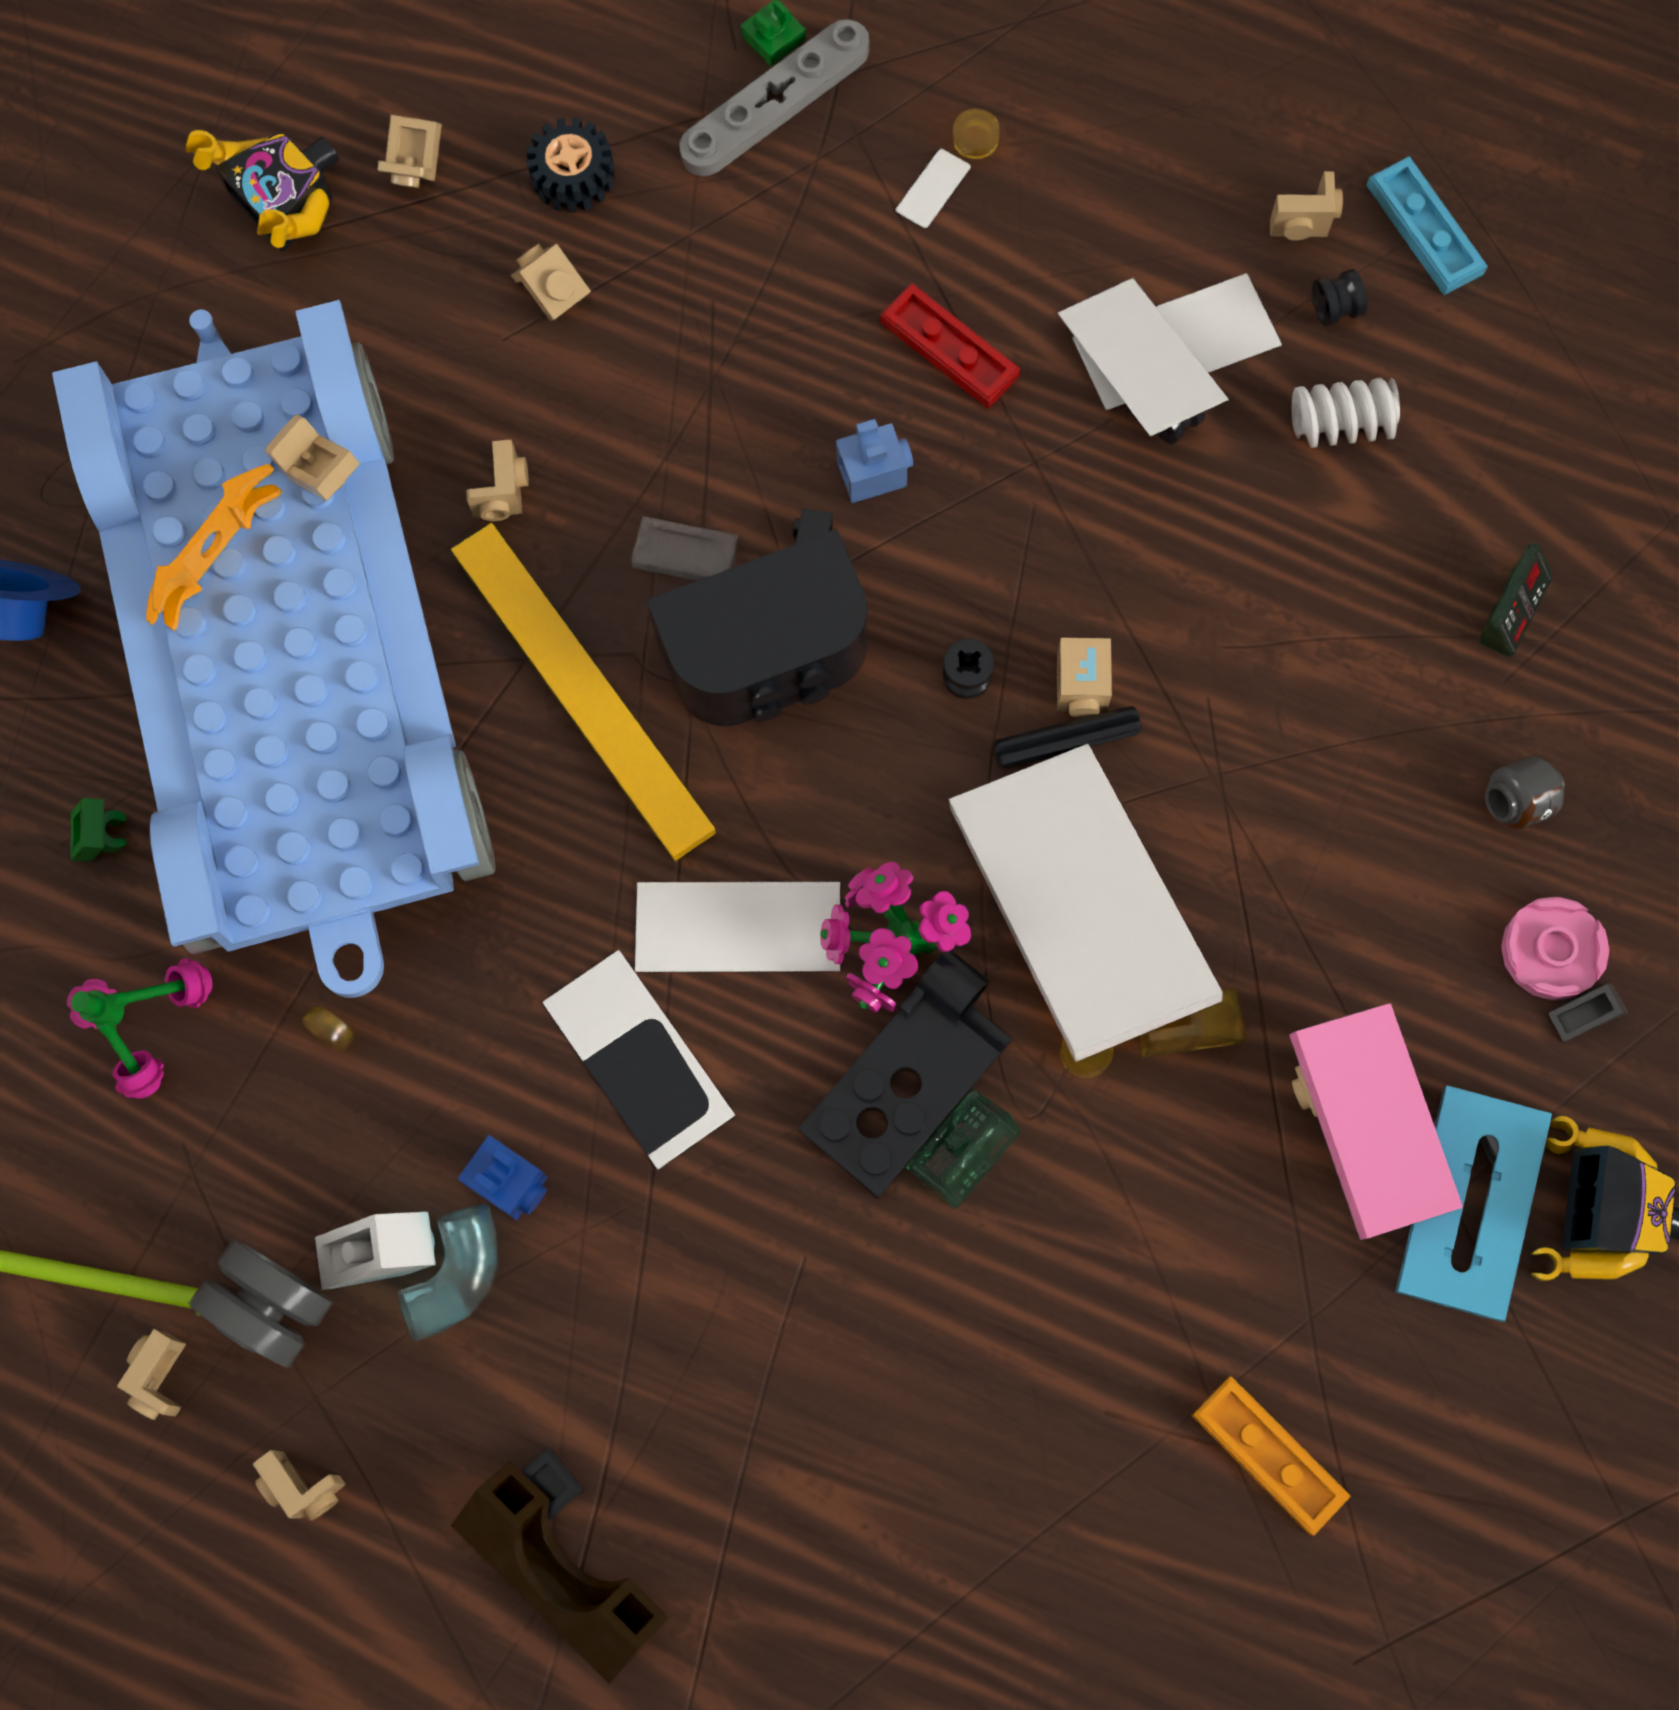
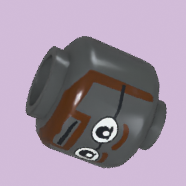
(1525, 792)

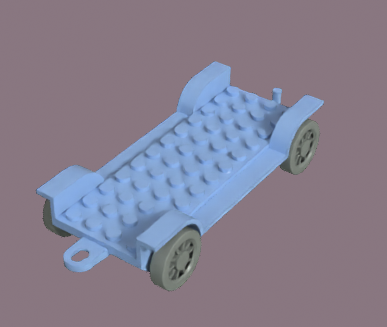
(301, 693)

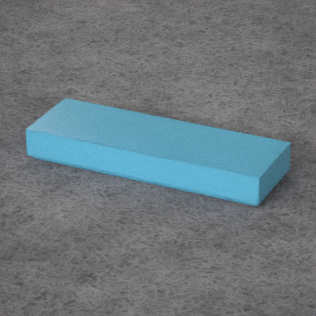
(1426, 225)

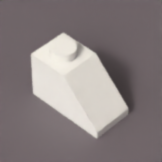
(375, 1249)

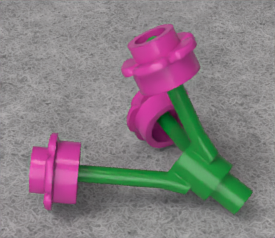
(103, 1008)

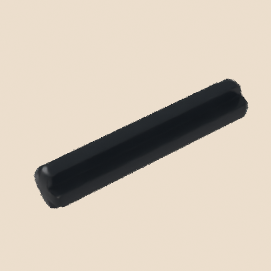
(1067, 736)

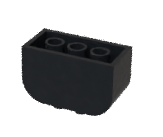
(764, 632)

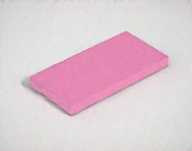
(1375, 1121)

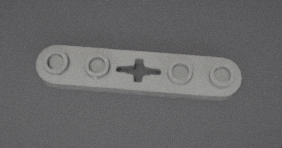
(749, 117)

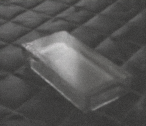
(682, 549)

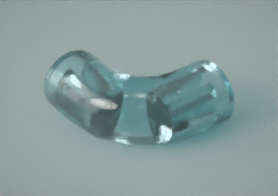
(462, 1279)

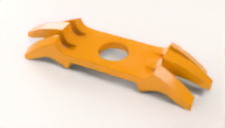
(180, 578)

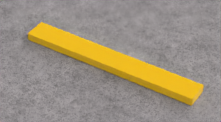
(584, 692)

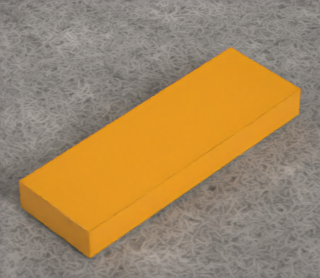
(1271, 1456)

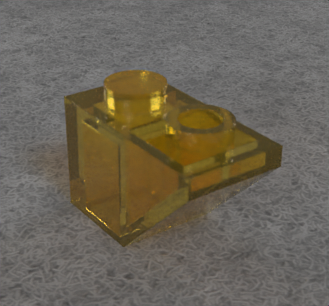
(1204, 1029)

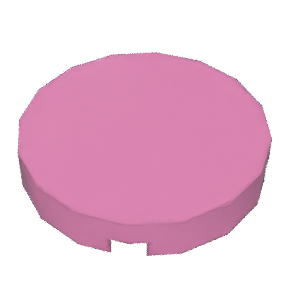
(1555, 948)

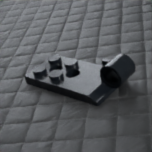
(935, 1039)

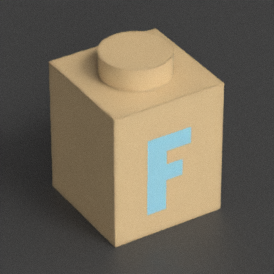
(1084, 676)

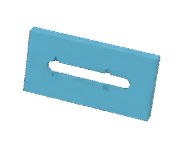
(1489, 1281)

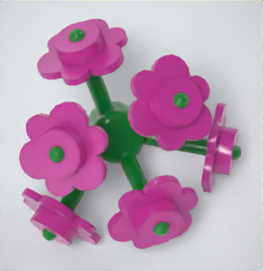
(893, 948)

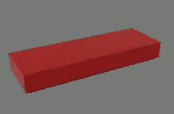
(950, 345)

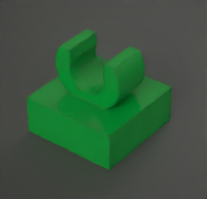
(773, 32)
(89, 832)

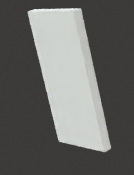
(1084, 902)

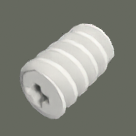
(1346, 410)

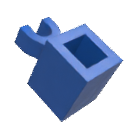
(504, 1179)

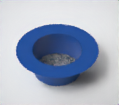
(25, 598)

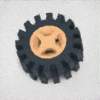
(580, 150)

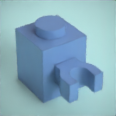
(873, 461)

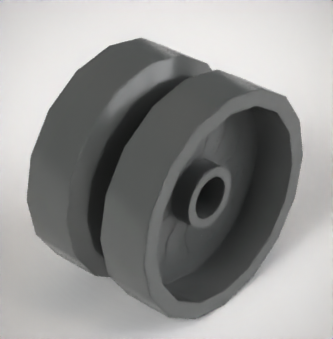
(256, 1310)

